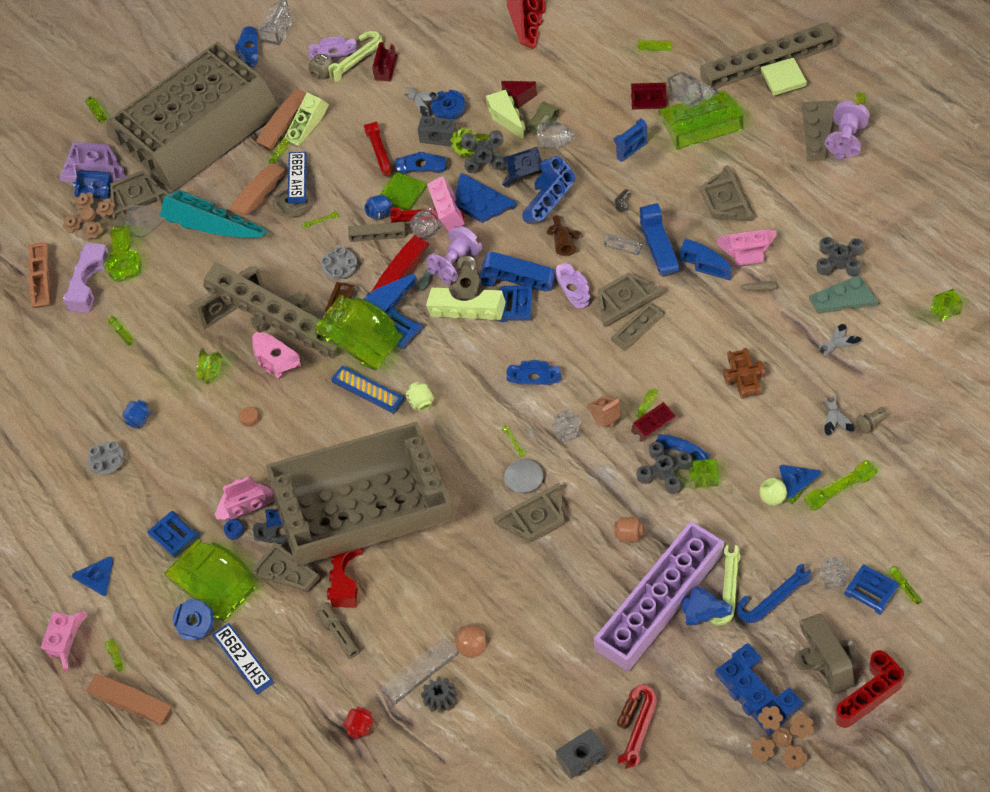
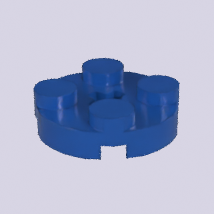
(454, 111)
(204, 619)

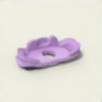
(343, 46)
(567, 275)

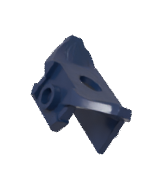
(522, 164)

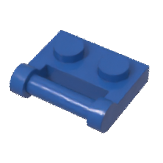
(631, 140)
(521, 303)
(407, 335)
(169, 538)
(875, 584)

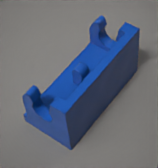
(95, 182)

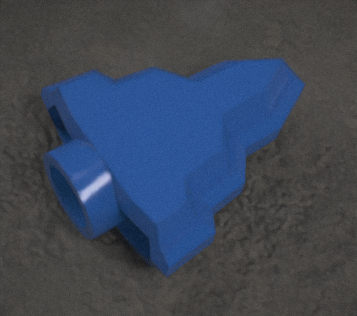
(703, 606)

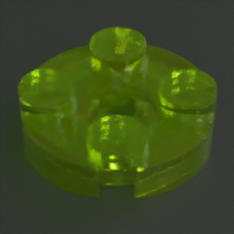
(122, 273)

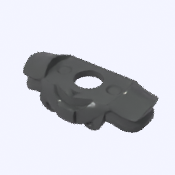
(268, 534)

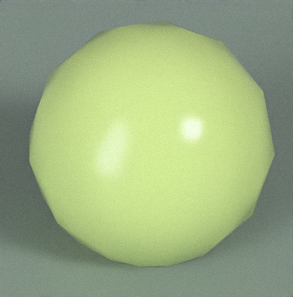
(773, 491)

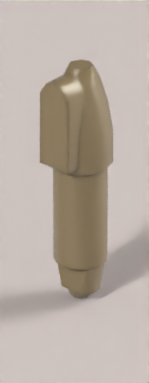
(764, 286)

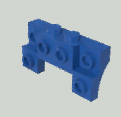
(750, 690)

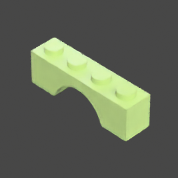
(487, 305)

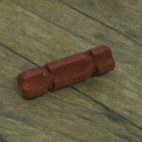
(628, 711)

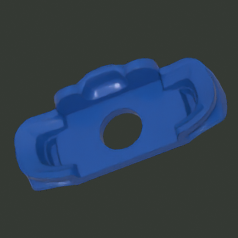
(248, 55)
(433, 163)
(546, 373)
(682, 446)

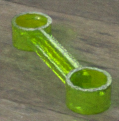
(817, 497)

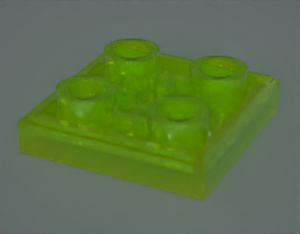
(403, 191)

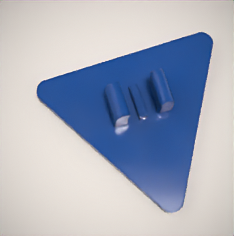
(797, 478)
(96, 576)

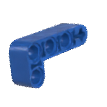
(555, 174)
(657, 239)
(515, 271)

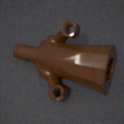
(562, 238)

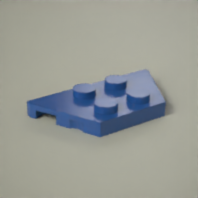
(479, 200)

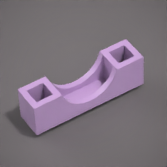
(92, 259)

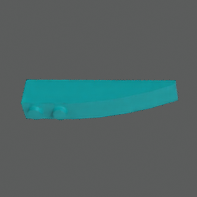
(203, 216)

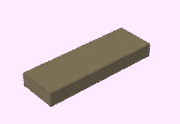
(637, 326)

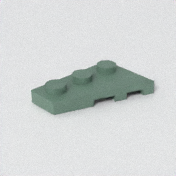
(843, 295)

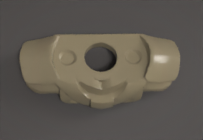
(467, 269)
(807, 659)

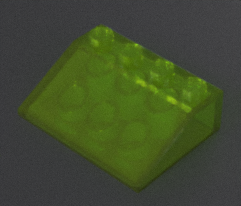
(703, 121)

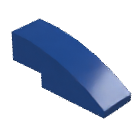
(705, 259)

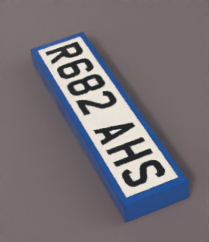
(297, 177)
(243, 659)

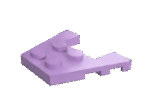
(91, 158)

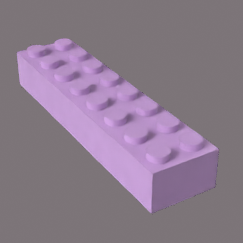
(658, 596)

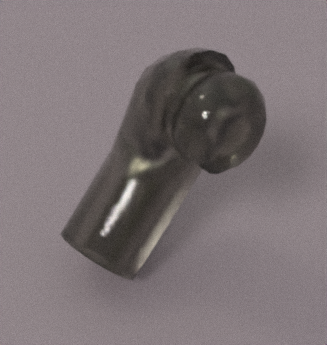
(620, 200)

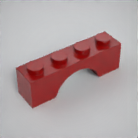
(343, 589)

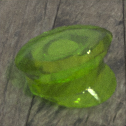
(208, 366)

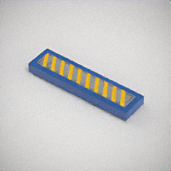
(368, 389)

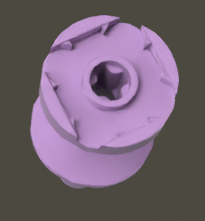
(850, 119)
(462, 243)

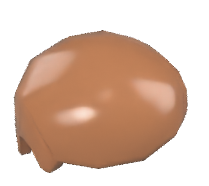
(470, 640)

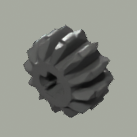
(440, 701)

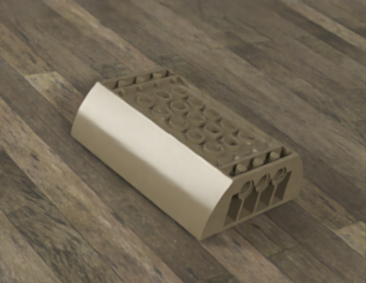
(204, 120)
(353, 483)

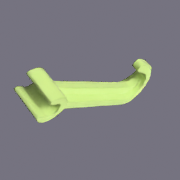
(338, 69)
(730, 584)

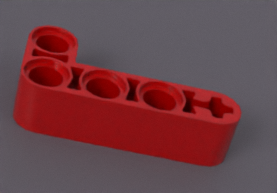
(867, 694)

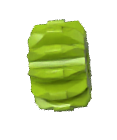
(457, 145)

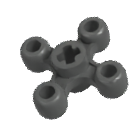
(483, 151)
(840, 256)
(664, 467)

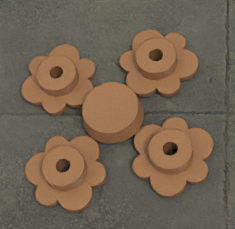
(88, 214)
(782, 737)

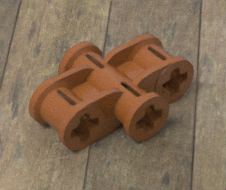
(743, 373)

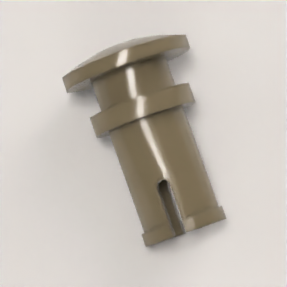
(868, 421)

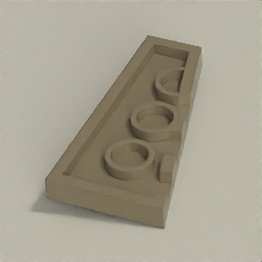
(817, 126)

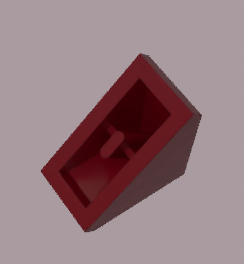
(520, 91)

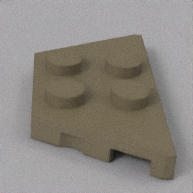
(725, 197)
(625, 296)
(534, 516)

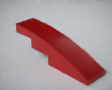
(404, 262)

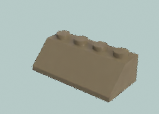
(213, 308)

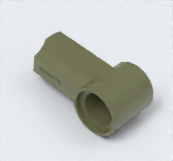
(544, 113)

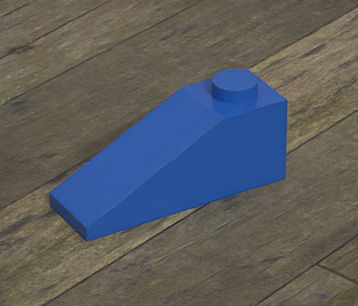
(390, 294)

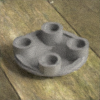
(339, 263)
(105, 458)
(523, 476)

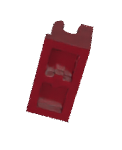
(384, 63)
(648, 95)
(652, 421)

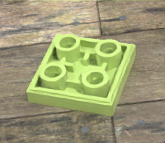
(783, 76)

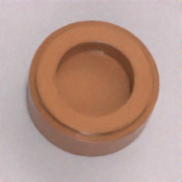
(248, 416)

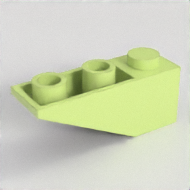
(503, 112)
(306, 119)

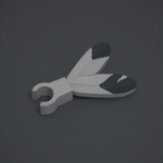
(419, 99)
(839, 340)
(834, 417)

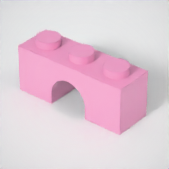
(444, 203)

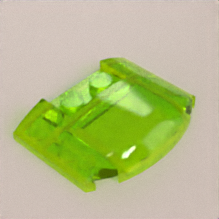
(359, 330)
(213, 577)

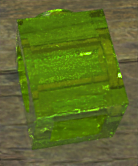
(121, 237)
(946, 305)
(704, 466)

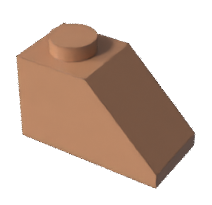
(605, 410)

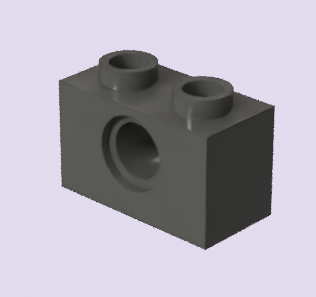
(436, 130)
(584, 743)

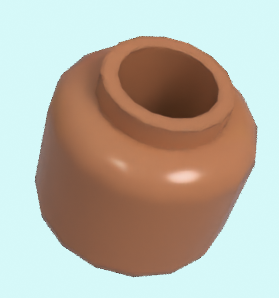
(628, 529)

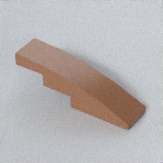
(281, 120)
(255, 191)
(39, 275)
(128, 698)

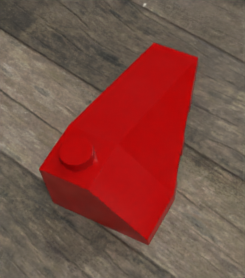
(526, 19)

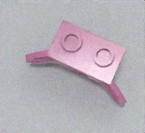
(747, 246)
(263, 346)
(255, 497)
(61, 634)

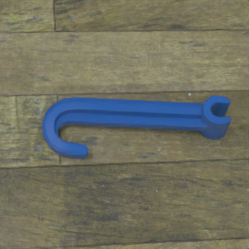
(775, 598)

